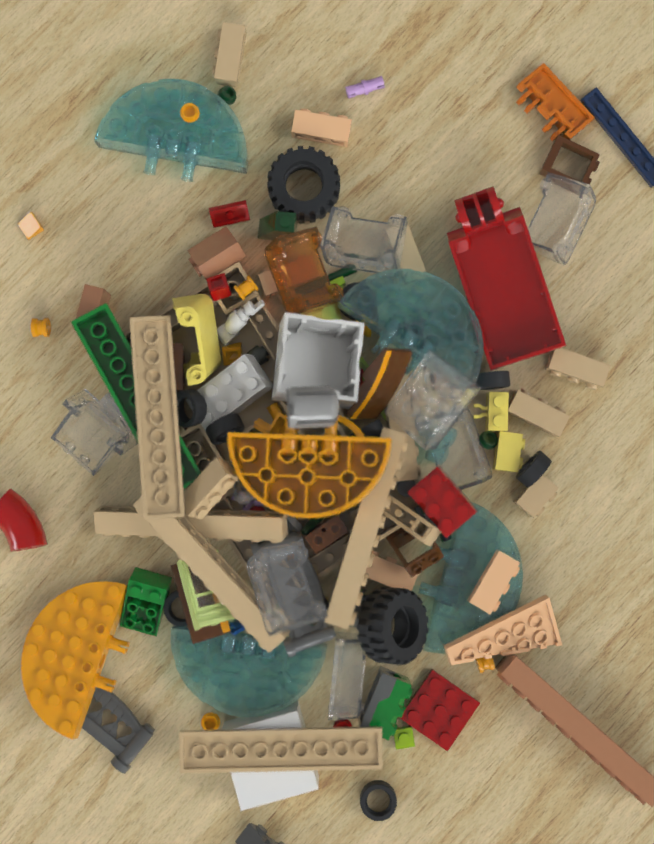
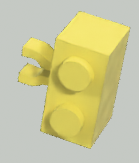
(496, 411)

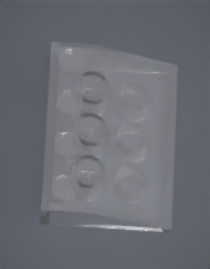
(432, 400)

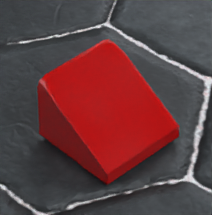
(218, 287)

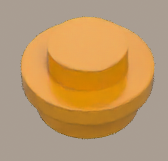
(189, 112)
(210, 721)

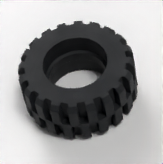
(304, 160)
(376, 624)

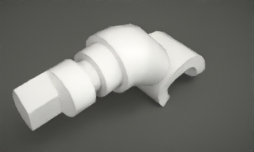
(237, 321)

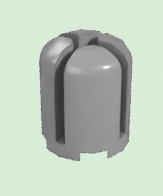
(311, 407)

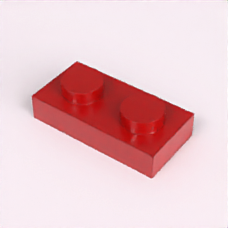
(229, 213)

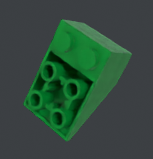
(145, 601)

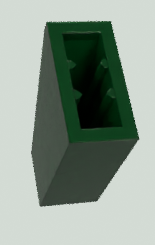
(277, 225)

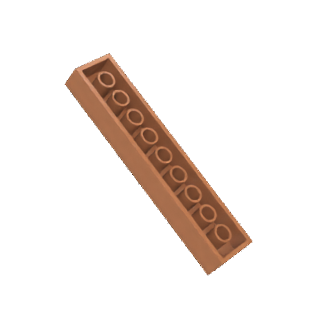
(578, 727)

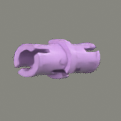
(364, 87)

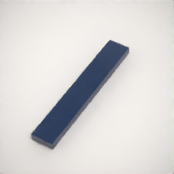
(620, 134)

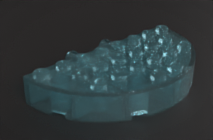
(150, 125)
(419, 315)
(464, 564)
(240, 675)

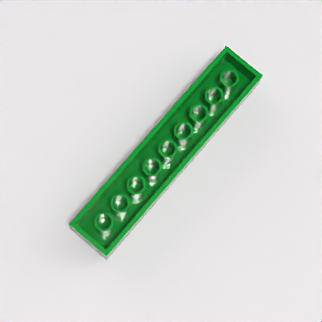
(114, 362)

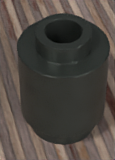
(259, 353)

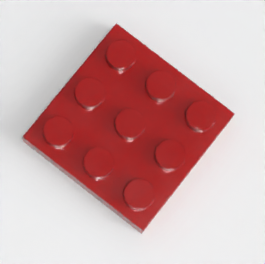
(439, 710)

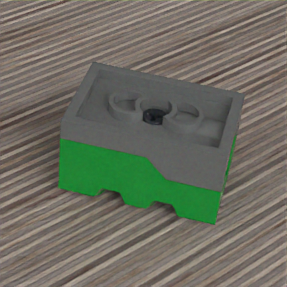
(386, 701)

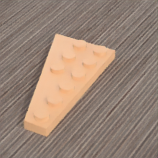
(510, 634)

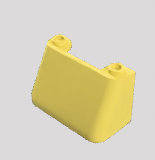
(199, 312)

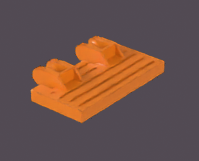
(555, 101)

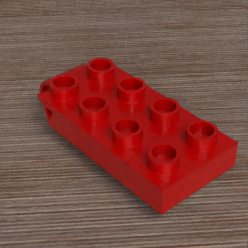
(503, 280)

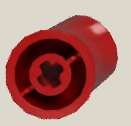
(20, 523)

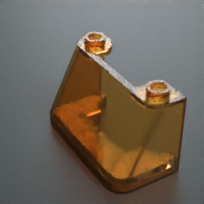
(300, 272)

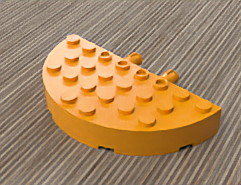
(308, 472)
(68, 652)

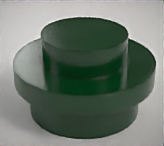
(227, 94)
(488, 440)

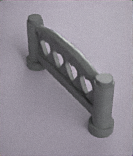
(308, 635)
(124, 747)

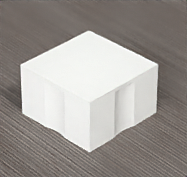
(318, 354)
(267, 787)

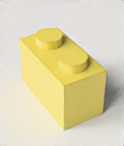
(508, 452)

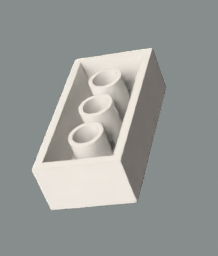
(234, 389)

